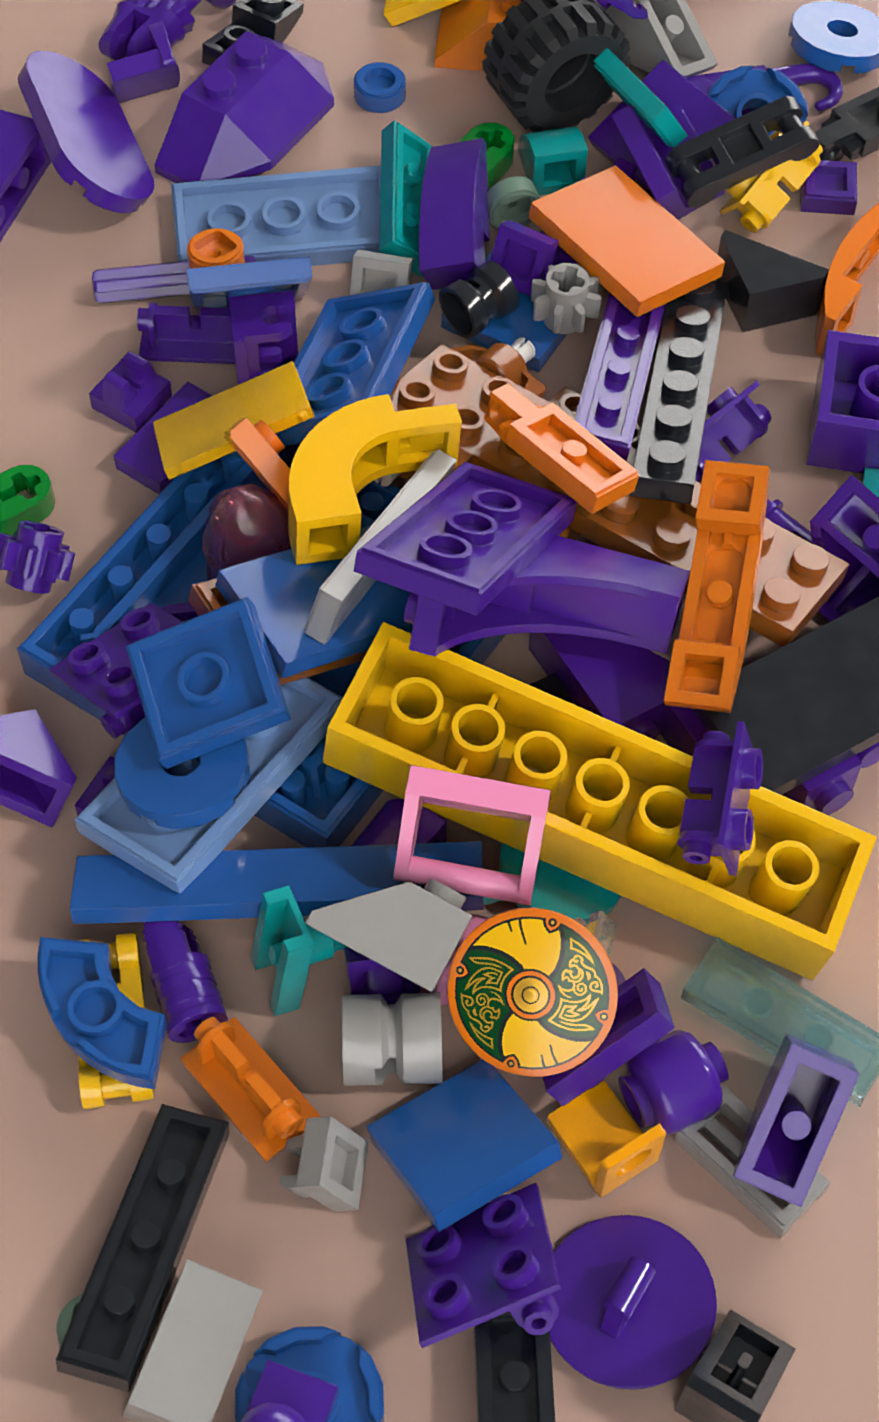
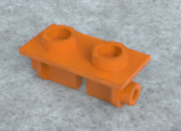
(247, 1086)

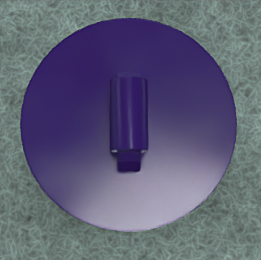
(632, 1302)

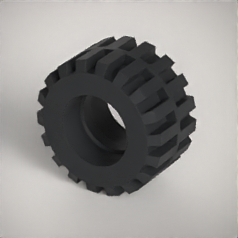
(546, 61)

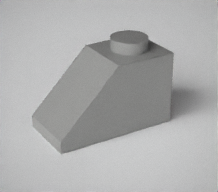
(665, 35)
(400, 928)

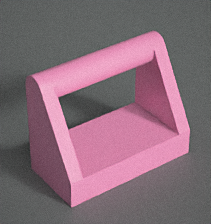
(479, 796)

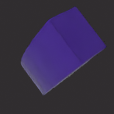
(453, 212)

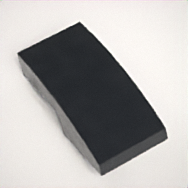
(263, 17)

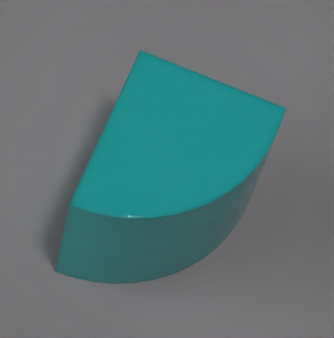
(553, 158)

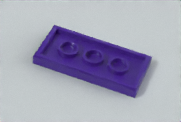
(466, 537)

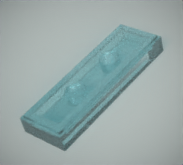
(768, 1006)

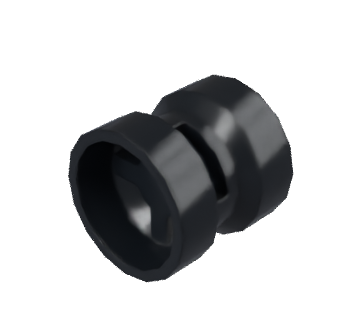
(483, 296)

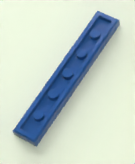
(234, 882)

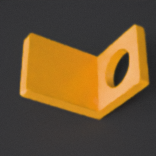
(605, 1138)

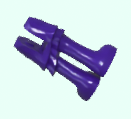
(128, 29)

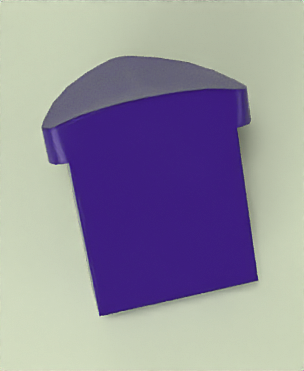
(145, 71)

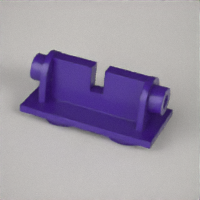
(178, 336)
(734, 421)
(723, 823)

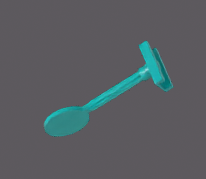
(293, 946)

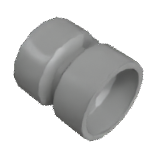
(391, 1039)

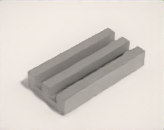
(722, 1169)

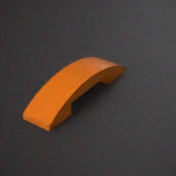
(841, 286)
(720, 587)

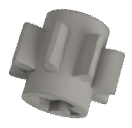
(565, 298)

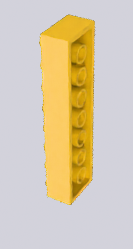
(610, 801)

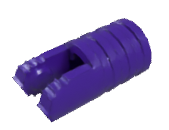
(181, 979)

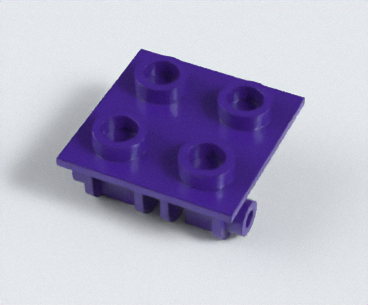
(103, 670)
(485, 1267)

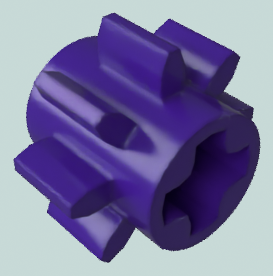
(35, 557)

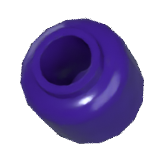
(674, 1082)

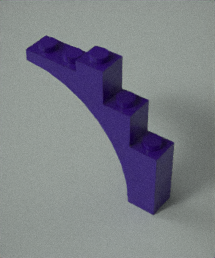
(629, 689)

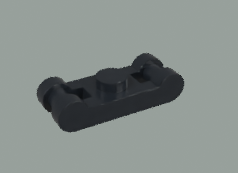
(741, 150)

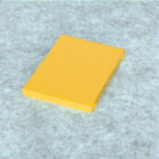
(197, 432)

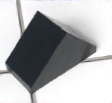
(768, 284)
(735, 1374)

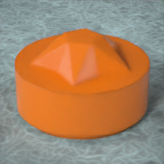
(215, 248)

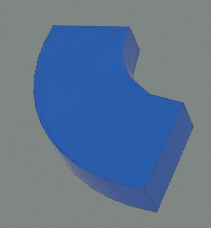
(95, 1015)

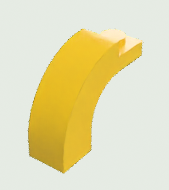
(345, 456)

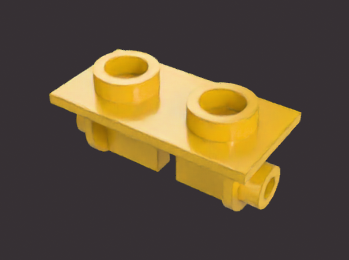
(761, 197)

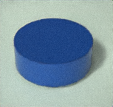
(379, 87)

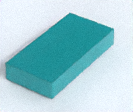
(642, 99)

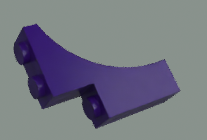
(565, 591)

